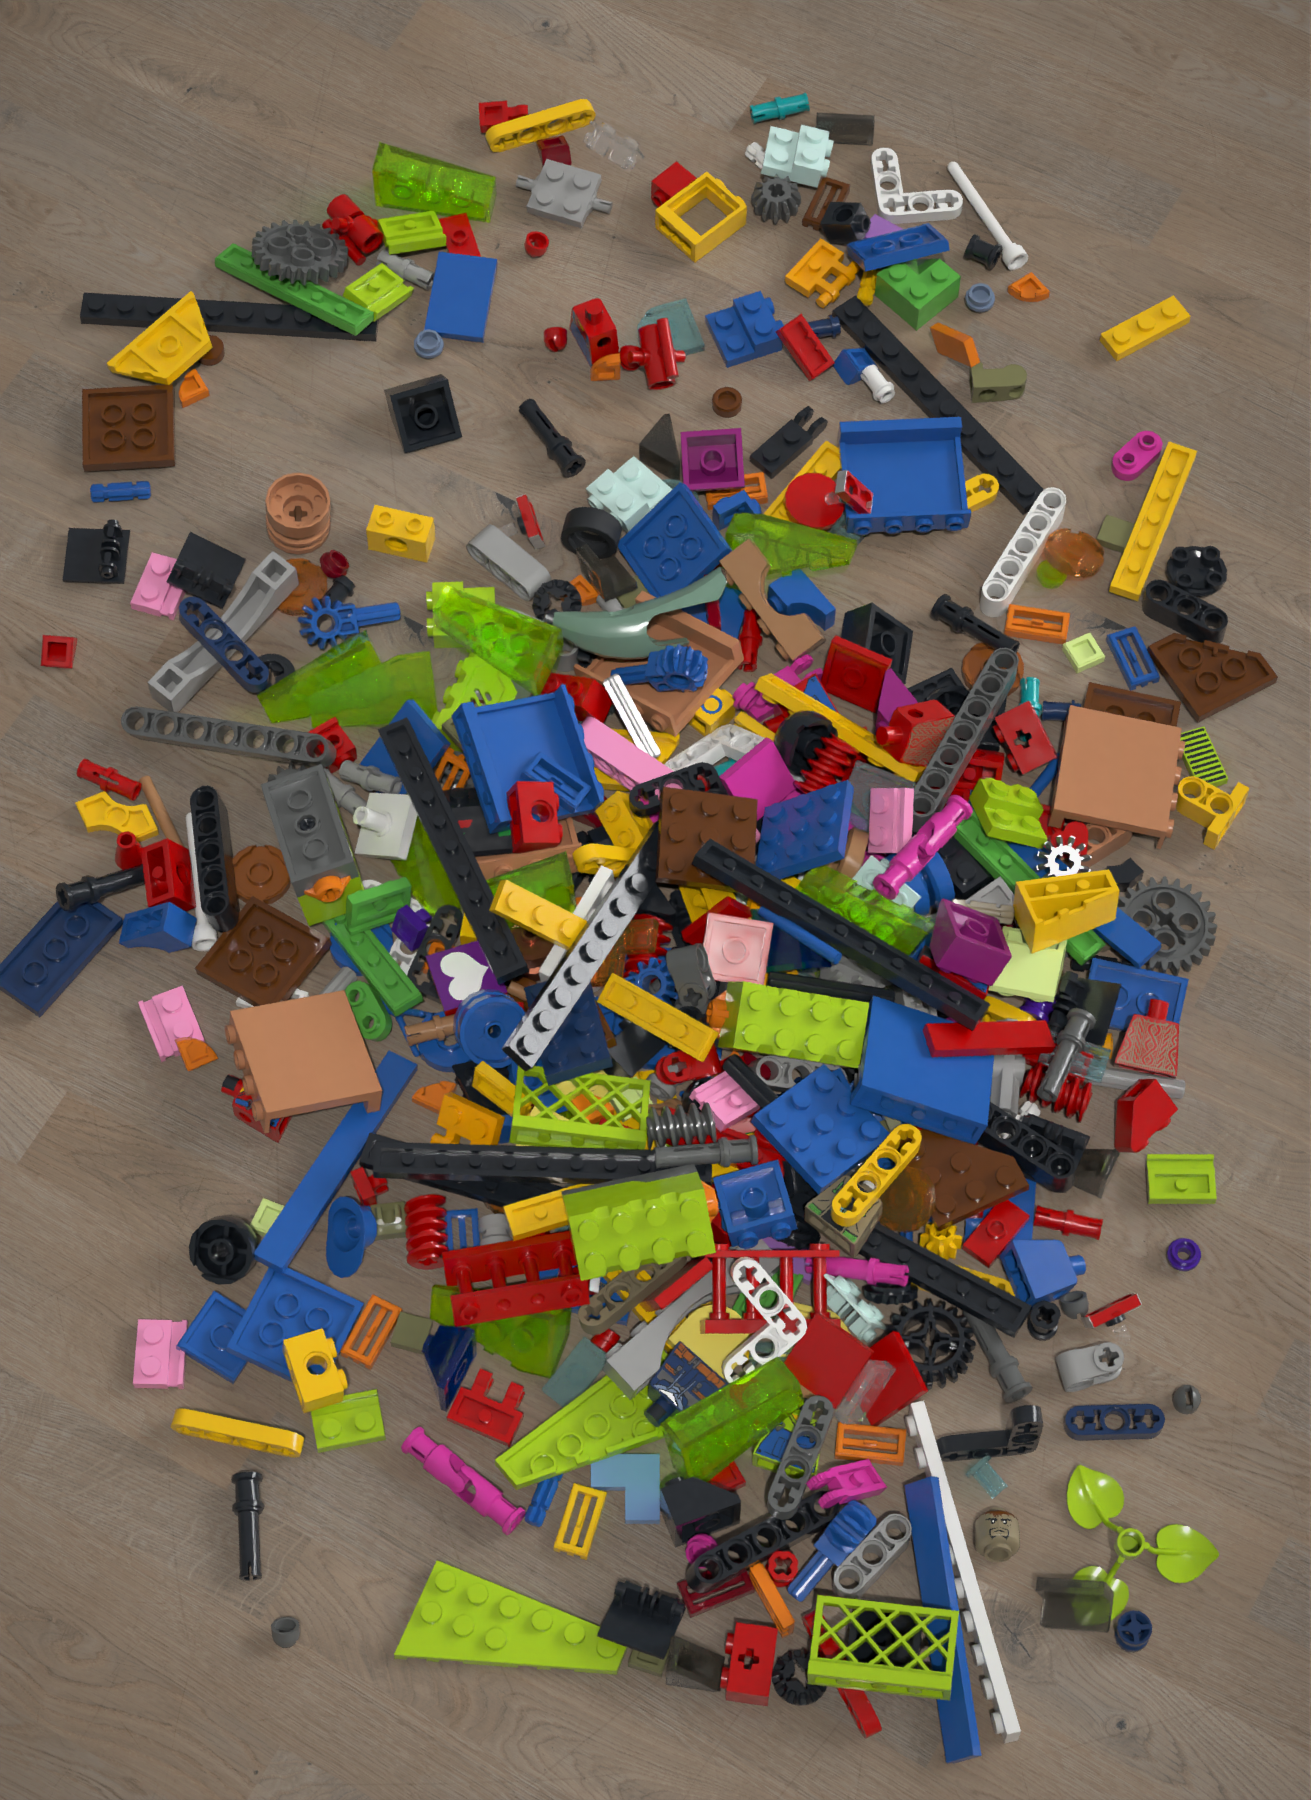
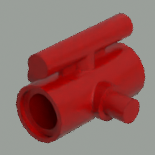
(353, 227)
(657, 355)

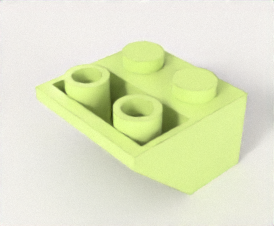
(1028, 973)

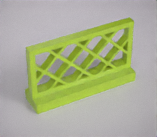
(578, 1132)
(886, 1677)

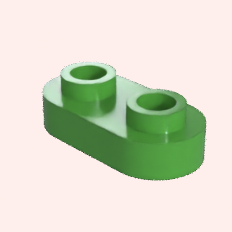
(366, 1008)

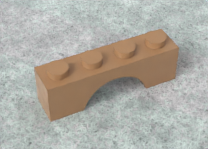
(749, 569)

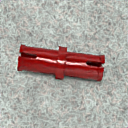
(750, 640)
(92, 772)
(1068, 1222)

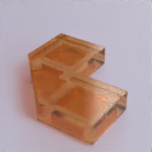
(637, 938)

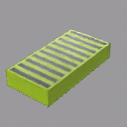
(1202, 758)

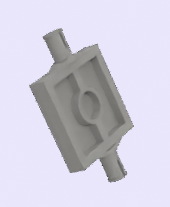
(564, 193)

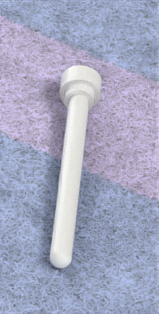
(1013, 254)
(204, 934)

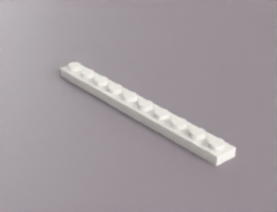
(974, 1617)

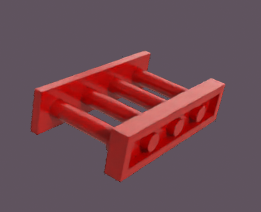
(512, 1259)
(752, 1321)

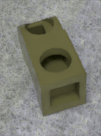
(997, 383)

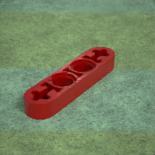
(855, 1700)

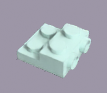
(797, 154)
(627, 492)

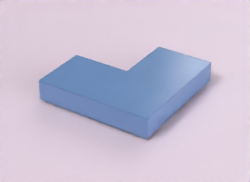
(639, 1479)

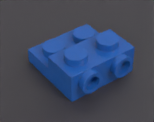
(745, 329)
(755, 1204)

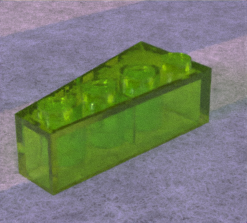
(427, 184)
(502, 637)
(867, 909)
(731, 1420)

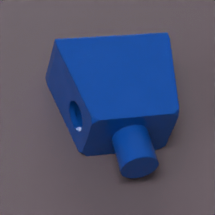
(1041, 1269)

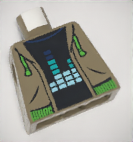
(847, 1238)

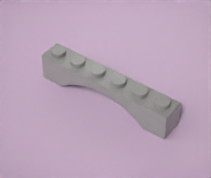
(261, 595)
(640, 1358)

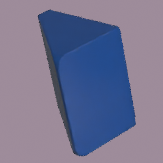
(851, 364)

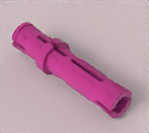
(870, 1271)

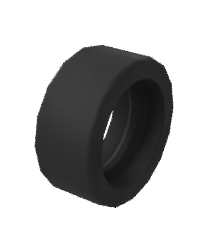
(594, 521)

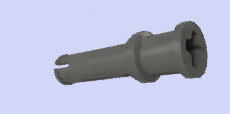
(1070, 1043)
(722, 1152)
(1002, 1364)

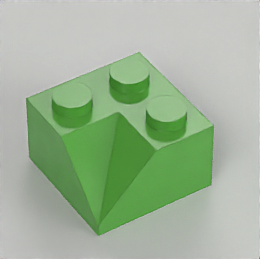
(917, 289)

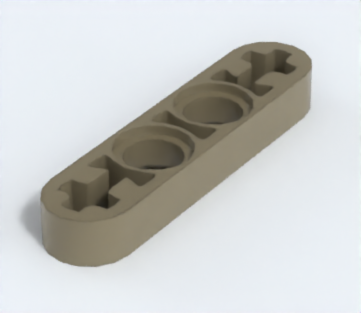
(637, 1292)

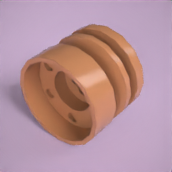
(298, 499)

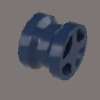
(1133, 1623)

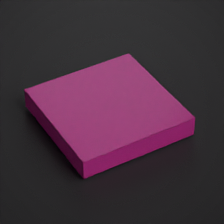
(759, 776)

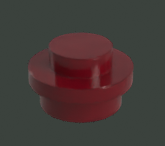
(334, 564)

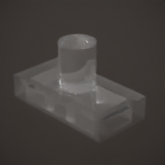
(864, 1392)

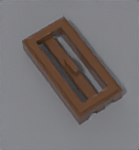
(808, 218)

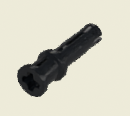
(558, 446)
(963, 620)
(91, 888)
(248, 1510)

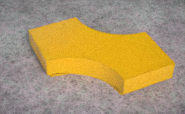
(104, 814)

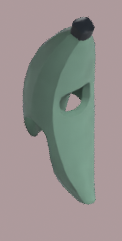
(624, 632)

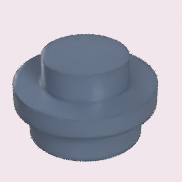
(980, 298)
(428, 344)

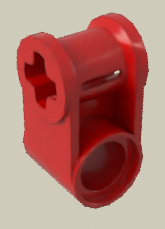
(688, 1067)

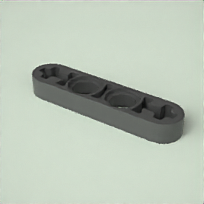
(797, 1456)

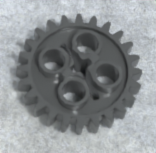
(299, 252)
(1165, 923)

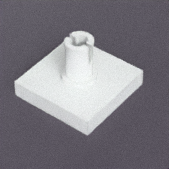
(385, 826)

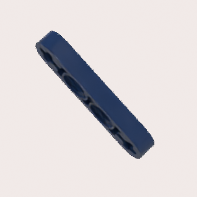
(226, 642)

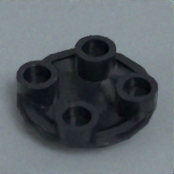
(1197, 570)

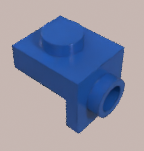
(727, 506)

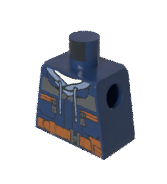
(680, 1384)

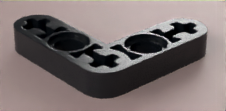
(684, 777)
(428, 989)
(1018, 1438)

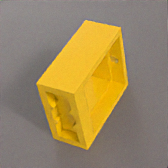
(682, 235)

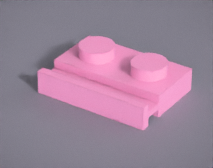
(153, 592)
(890, 819)
(169, 1018)
(725, 1099)
(156, 1357)

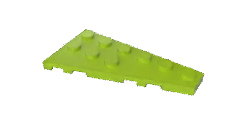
(581, 1433)
(494, 1626)

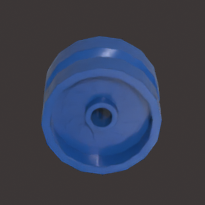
(931, 884)
(474, 1019)

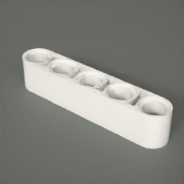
(1019, 563)

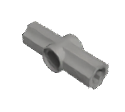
(1006, 1080)

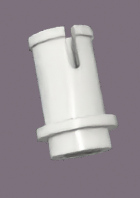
(882, 390)

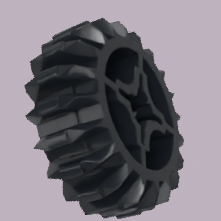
(942, 1343)

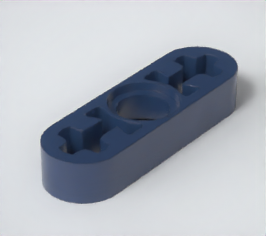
(1139, 1430)

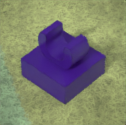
(411, 926)

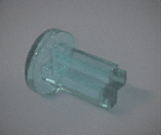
(987, 1477)

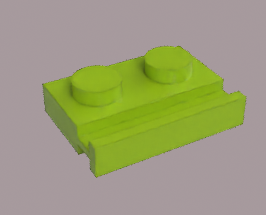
(412, 232)
(378, 291)
(1181, 1179)
(349, 1422)

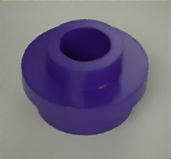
(1187, 1246)

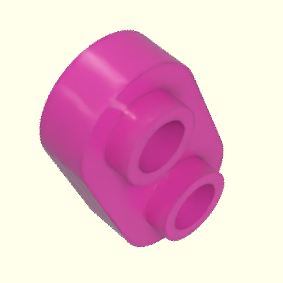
(1138, 453)

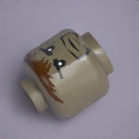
(997, 1535)

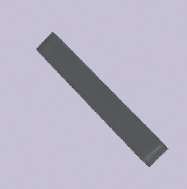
(968, 728)
(216, 729)

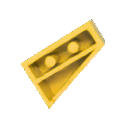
(1064, 906)

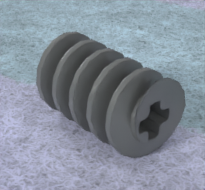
(680, 1125)

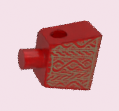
(915, 732)
(1150, 1043)

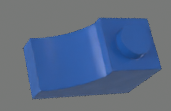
(799, 595)
(158, 927)

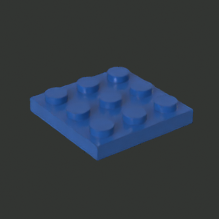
(673, 544)
(805, 831)
(820, 1129)
(287, 1308)

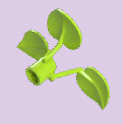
(1180, 1550)

